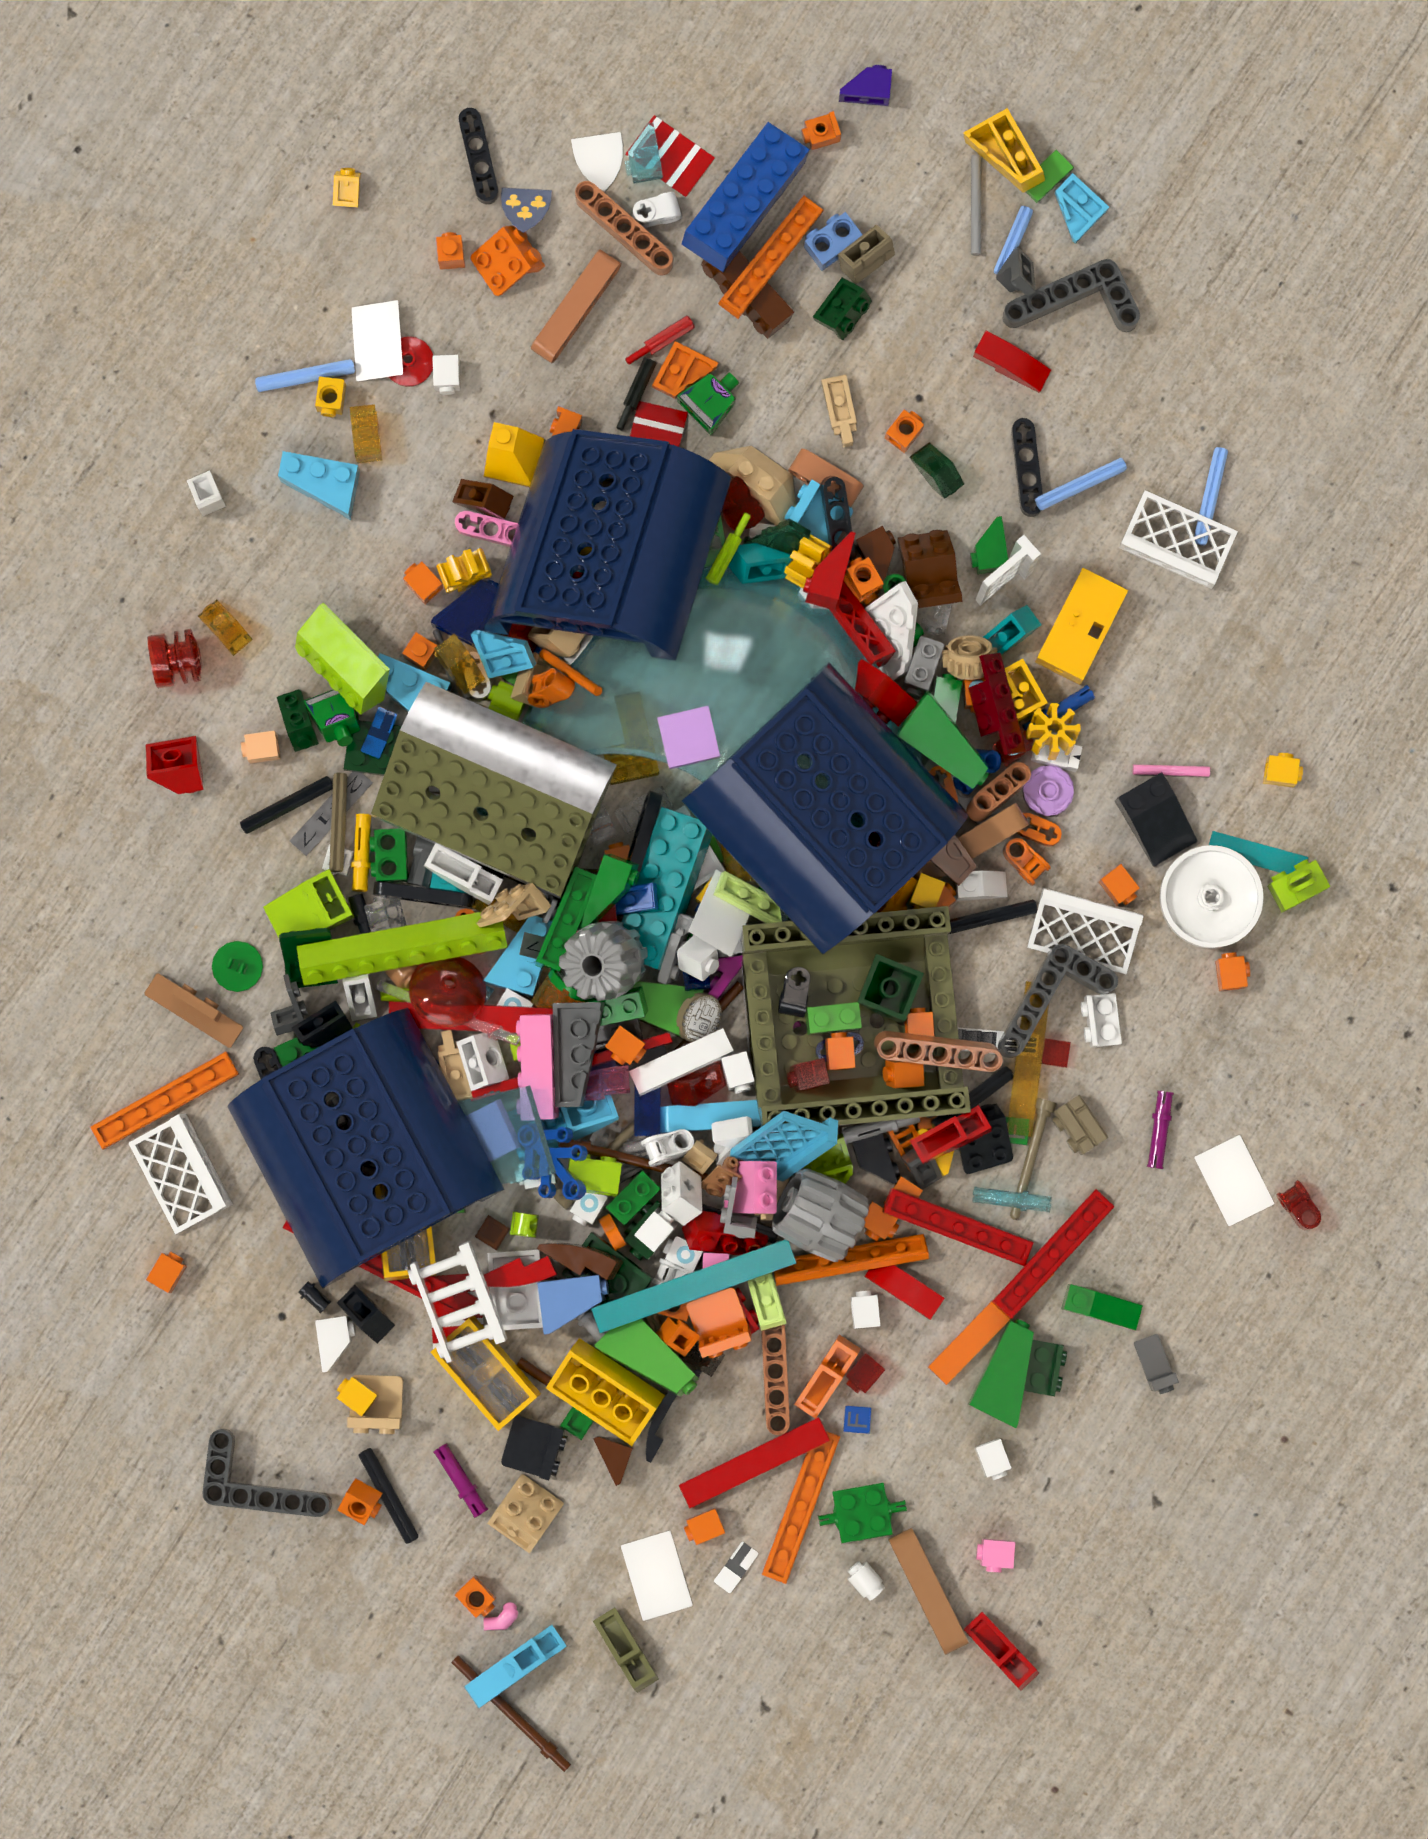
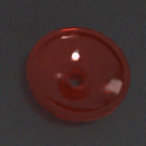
(445, 1003)

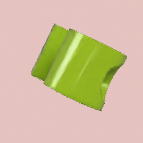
(524, 1224)

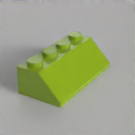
(342, 659)

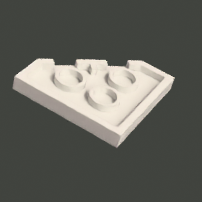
(896, 618)

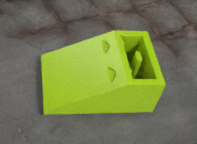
(310, 906)

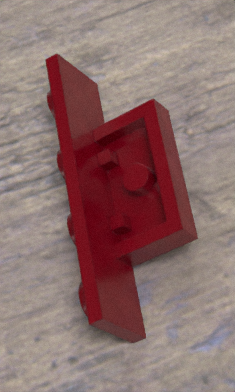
(995, 705)

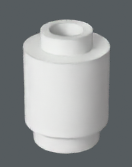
(865, 1580)

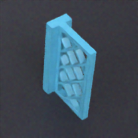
(800, 1146)

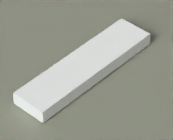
(681, 1062)

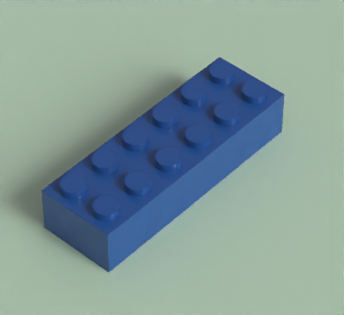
(745, 197)

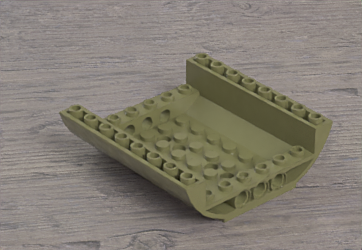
(837, 977)

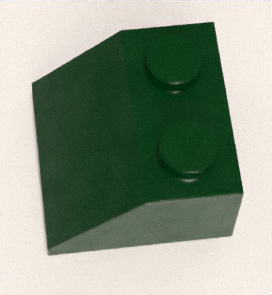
(890, 988)

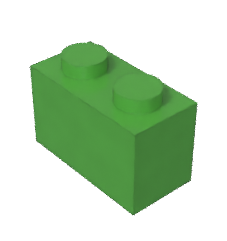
(833, 1018)

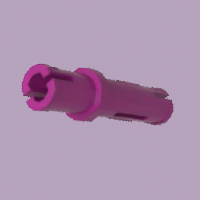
(1160, 1129)
(460, 1480)

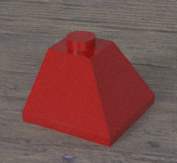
(175, 765)

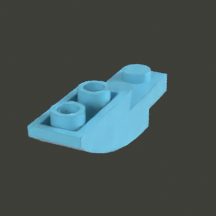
(515, 1666)

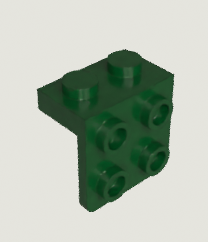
(289, 943)

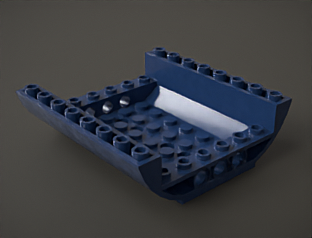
(644, 542)
(802, 836)
(400, 1121)

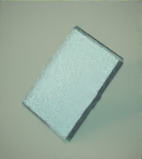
(510, 1133)

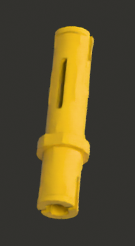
(361, 853)

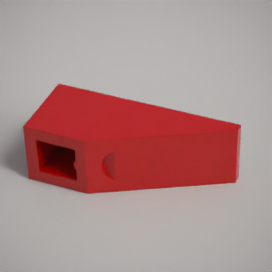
(708, 1235)

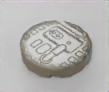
(698, 1016)

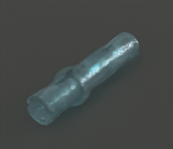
(1012, 1199)

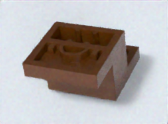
(930, 568)

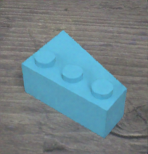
(321, 479)
(407, 681)
(515, 970)

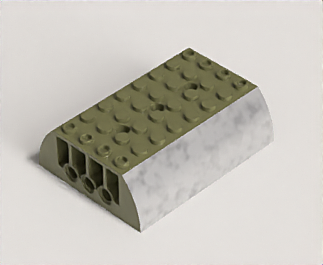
(498, 766)

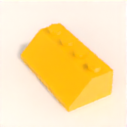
(605, 1391)

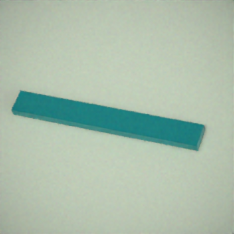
(693, 1285)

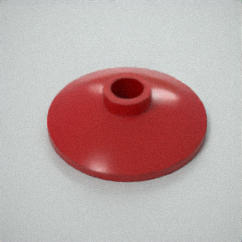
(421, 365)

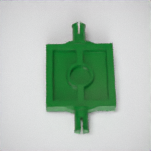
(862, 1513)

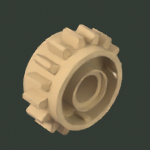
(963, 654)

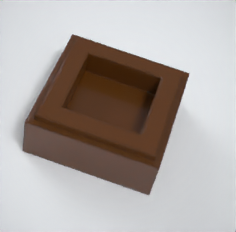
(492, 1232)

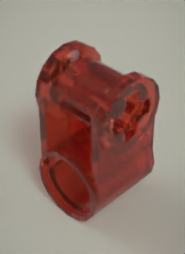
(1299, 1205)

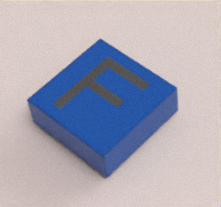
(857, 1419)

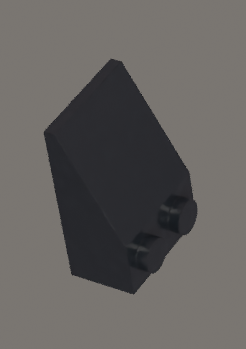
(1156, 819)

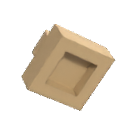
(700, 1156)

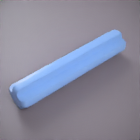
(1015, 235)

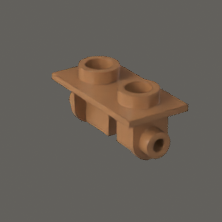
(716, 1181)

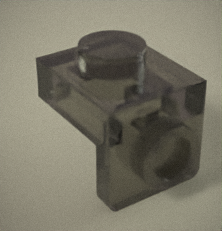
(705, 1364)

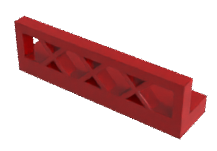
(862, 628)

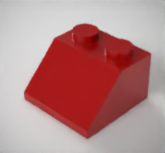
(883, 694)

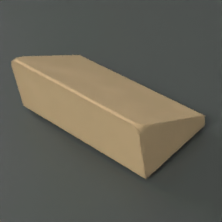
(523, 684)

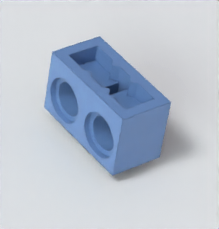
(829, 236)

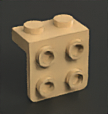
(520, 901)
(385, 1411)

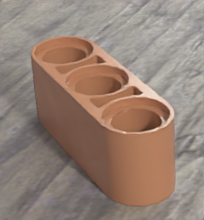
(810, 466)
(991, 799)

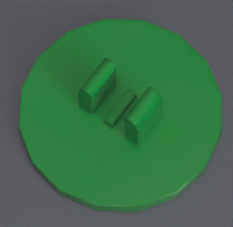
(237, 966)

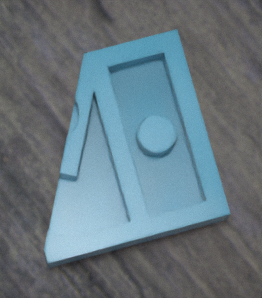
(1079, 206)
(502, 653)

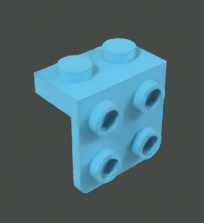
(810, 511)

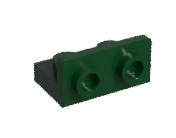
(843, 308)
(1044, 1368)

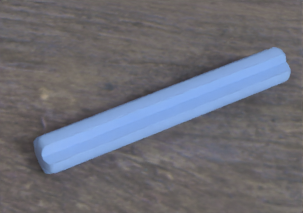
(304, 375)
(1081, 484)
(1211, 491)

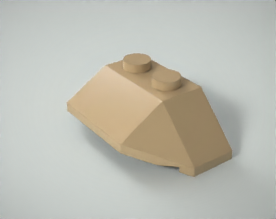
(765, 479)

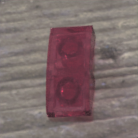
(607, 1082)

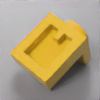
(346, 188)

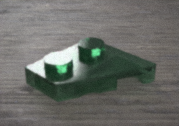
(782, 537)

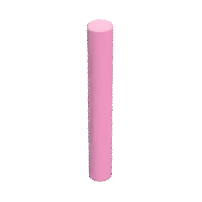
(1168, 770)

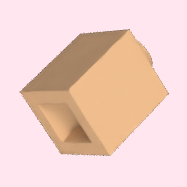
(261, 747)

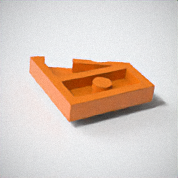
(681, 370)

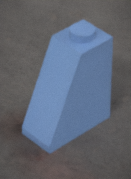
(568, 1298)

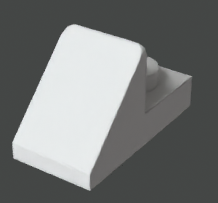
(728, 1134)

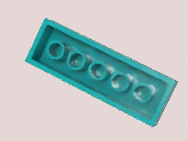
(674, 864)

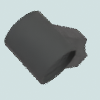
(420, 875)

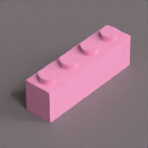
(538, 1061)

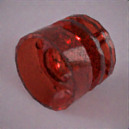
(174, 658)

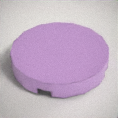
(1048, 791)

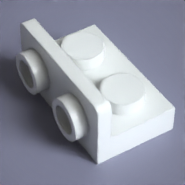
(1101, 1020)

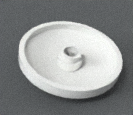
(1211, 896)

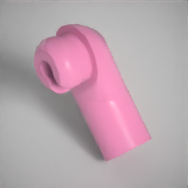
(504, 1620)

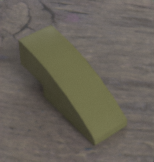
(625, 1650)

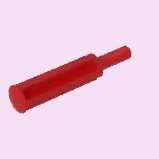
(663, 338)

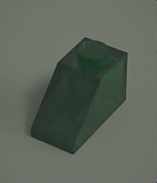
(937, 470)

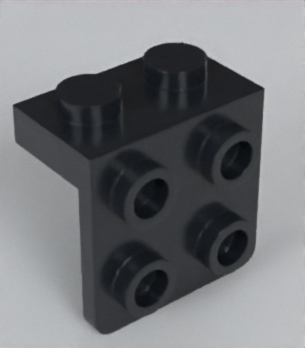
(991, 1148)
(533, 1447)

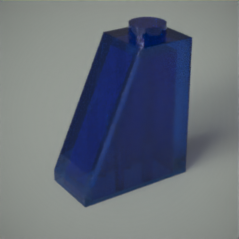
(467, 612)

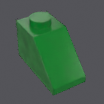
(991, 549)

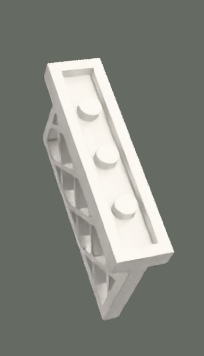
(1021, 561)
(1175, 561)
(1092, 909)
(199, 1162)

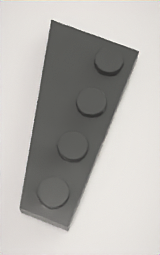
(574, 1042)

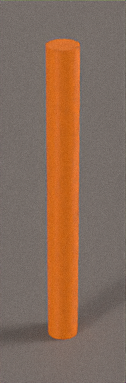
(570, 672)

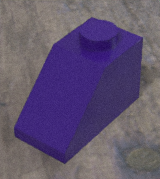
(868, 87)

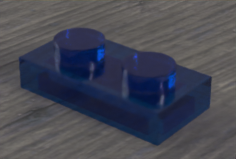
(647, 1113)

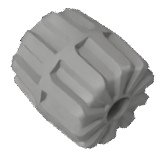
(603, 960)
(820, 1214)

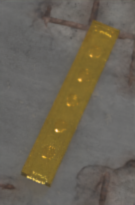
(1027, 1075)

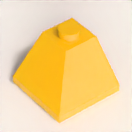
(512, 454)

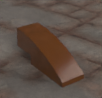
(583, 1258)

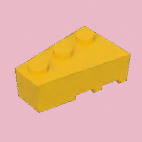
(1006, 149)

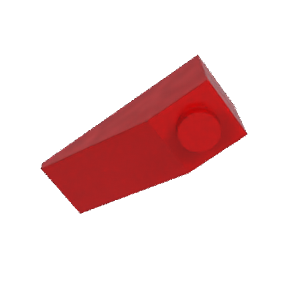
(828, 576)

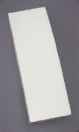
(463, 873)

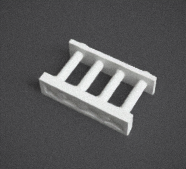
(483, 1306)

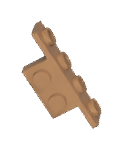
(193, 1010)

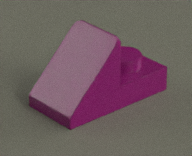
(728, 968)

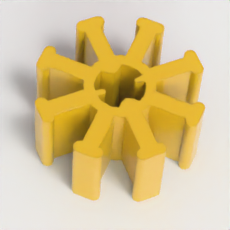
(809, 556)
(464, 570)
(1064, 731)

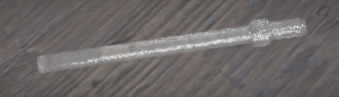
(492, 1030)

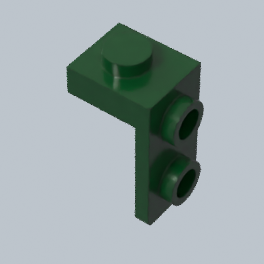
(297, 720)
(638, 1248)

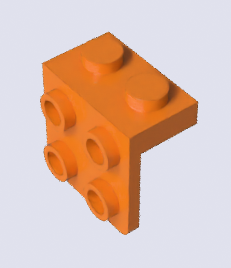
(506, 259)
(719, 1322)

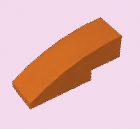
(827, 1376)

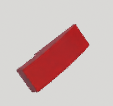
(1011, 361)
(951, 1135)
(517, 1274)
(906, 1289)
(1001, 1651)

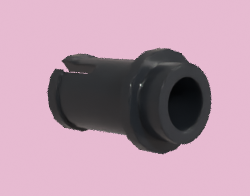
(314, 1297)

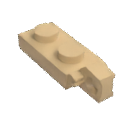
(840, 408)
(452, 1067)

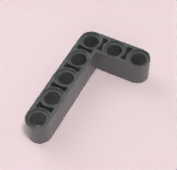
(1076, 293)
(1046, 992)
(254, 1491)

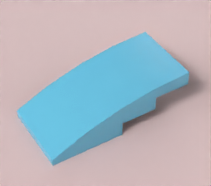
(584, 1119)

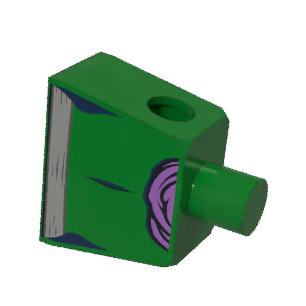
(709, 400)
(333, 717)

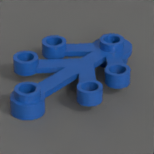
(570, 1183)

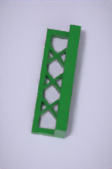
(566, 918)

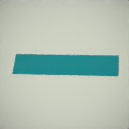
(1259, 854)

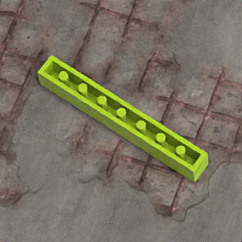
(398, 948)

